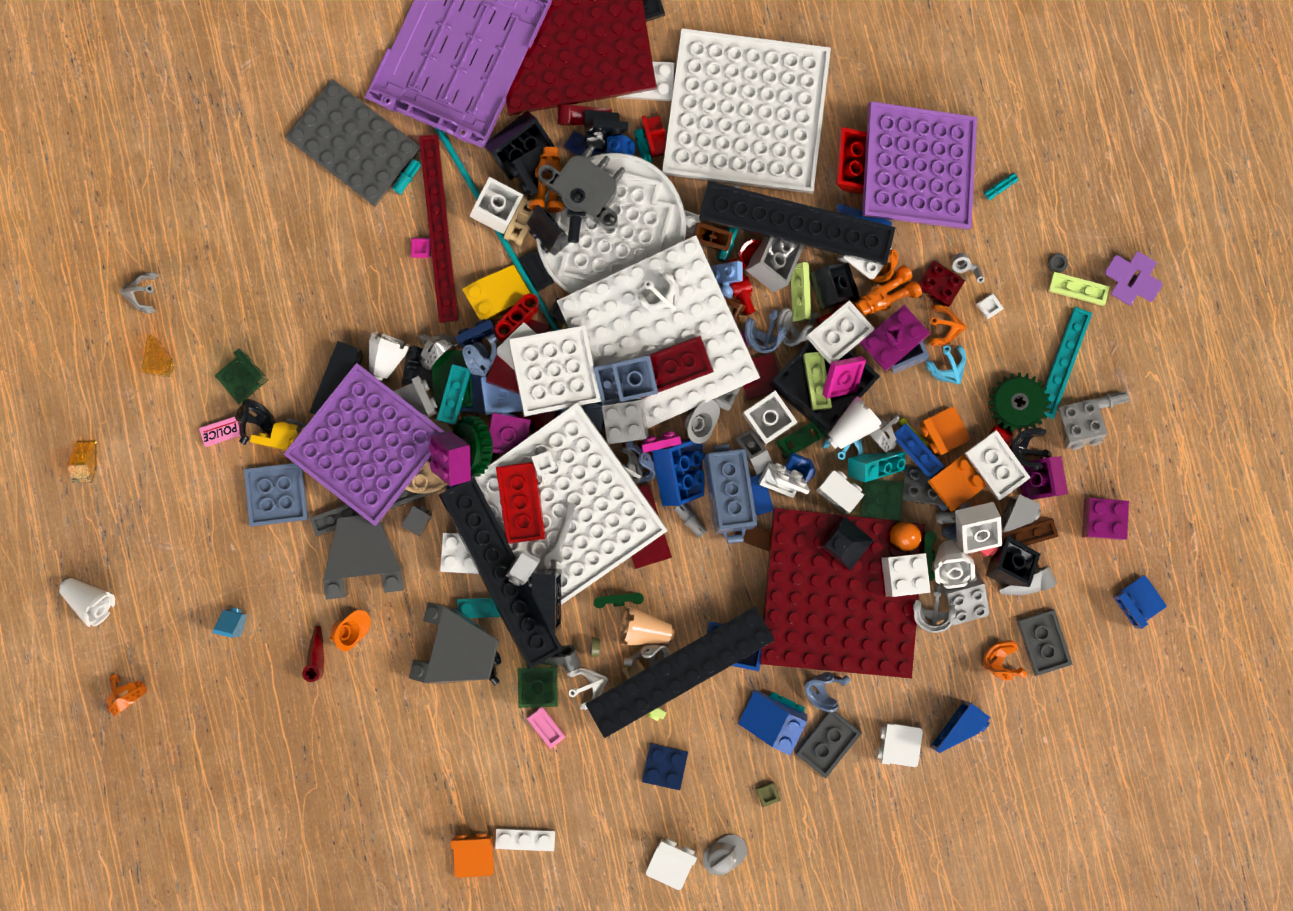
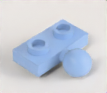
(726, 274)

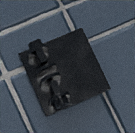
(414, 367)

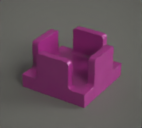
(507, 431)

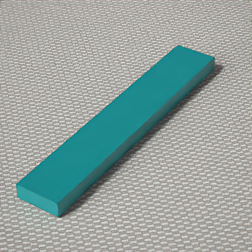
(1066, 357)

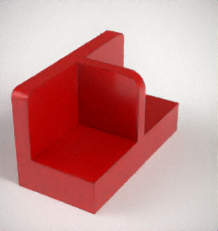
(655, 135)

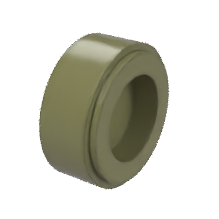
(595, 647)

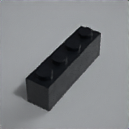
(340, 364)

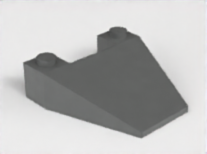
(361, 551)
(460, 649)

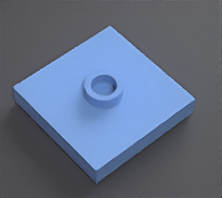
(499, 399)

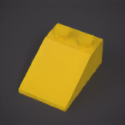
(496, 293)

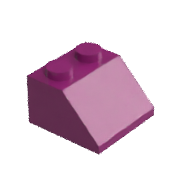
(1046, 481)

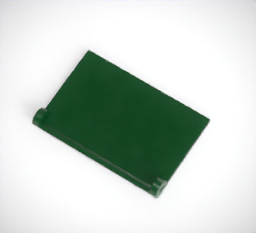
(441, 372)

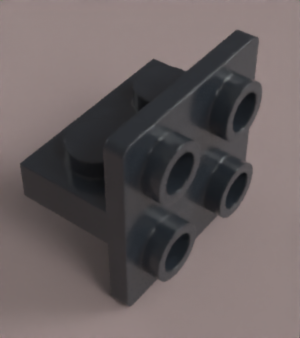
(600, 125)

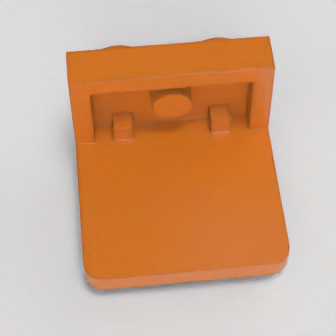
(944, 431)
(473, 855)

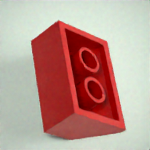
(851, 160)

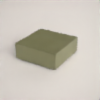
(768, 794)

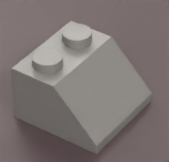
(1019, 512)

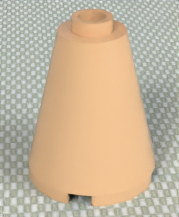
(644, 629)

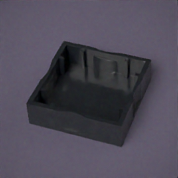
(793, 387)

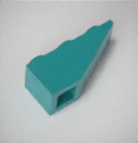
(875, 465)

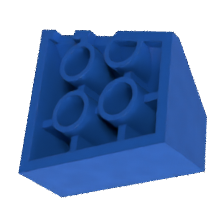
(680, 472)

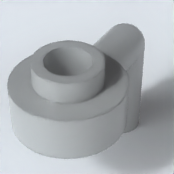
(965, 265)

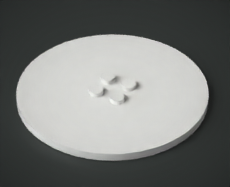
(648, 223)

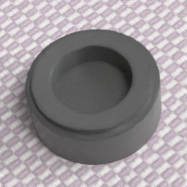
(1057, 263)

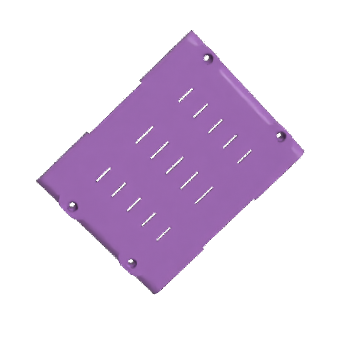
(487, 87)

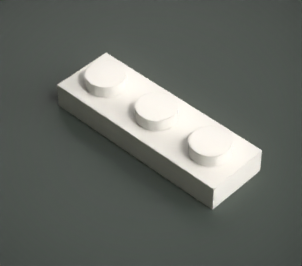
(525, 839)

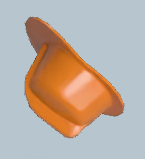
(351, 630)

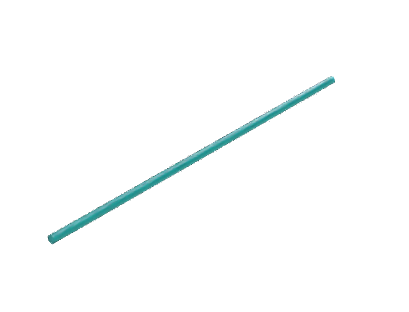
(505, 243)

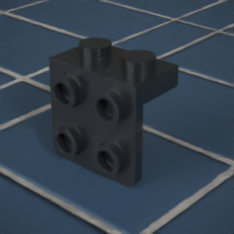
(524, 170)

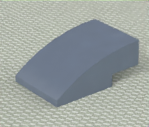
(625, 380)

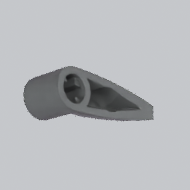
(566, 658)

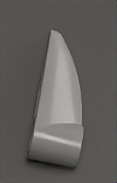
(1042, 580)

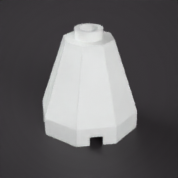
(385, 354)
(953, 566)

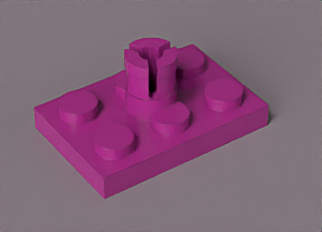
(895, 338)

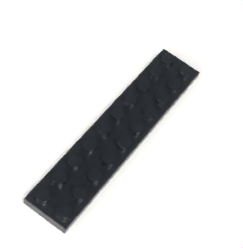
(797, 223)
(492, 560)
(680, 672)

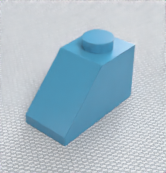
(230, 623)

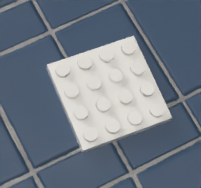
(554, 370)

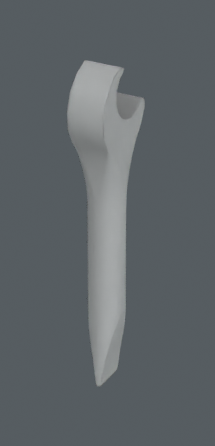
(556, 552)

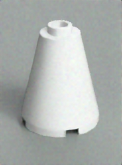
(853, 425)
(87, 601)

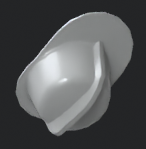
(702, 421)
(725, 854)

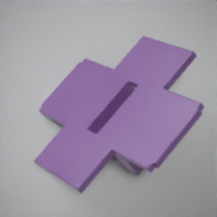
(1143, 283)

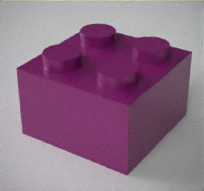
(450, 458)
(1105, 519)

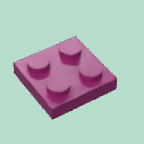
(843, 377)
(667, 440)

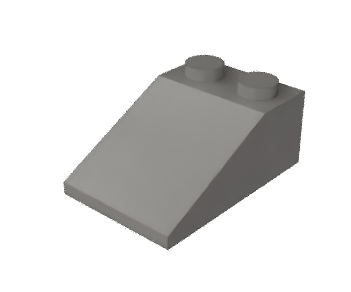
(774, 262)

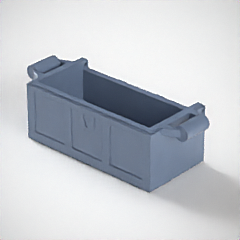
(730, 491)

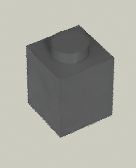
(417, 520)

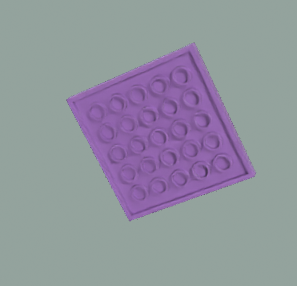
(919, 166)
(364, 444)

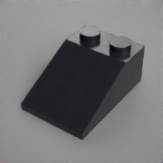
(547, 594)

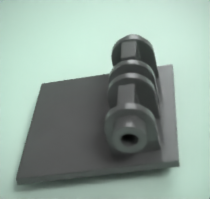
(917, 487)

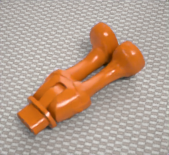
(549, 157)
(878, 299)

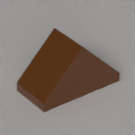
(713, 237)

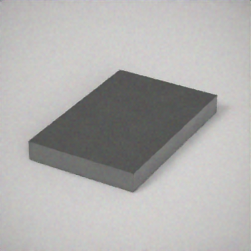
(1044, 642)
(828, 743)

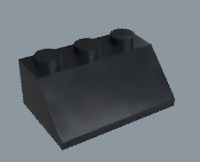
(516, 140)

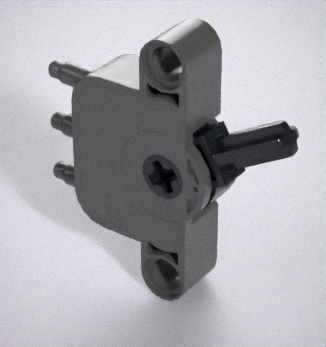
(589, 181)

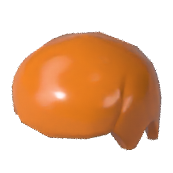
(905, 536)

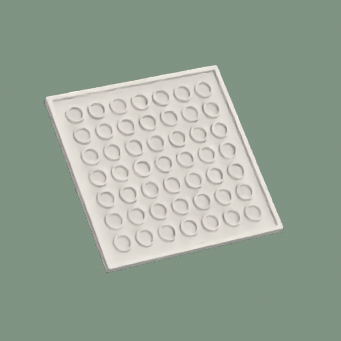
(746, 111)
(626, 330)
(610, 511)

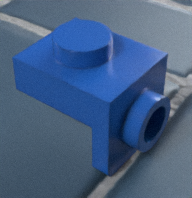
(620, 144)
(801, 464)

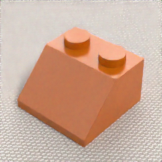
(957, 483)

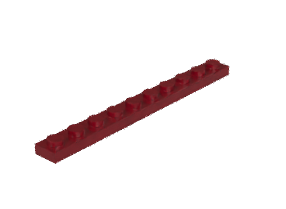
(438, 229)

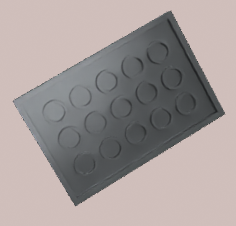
(353, 143)

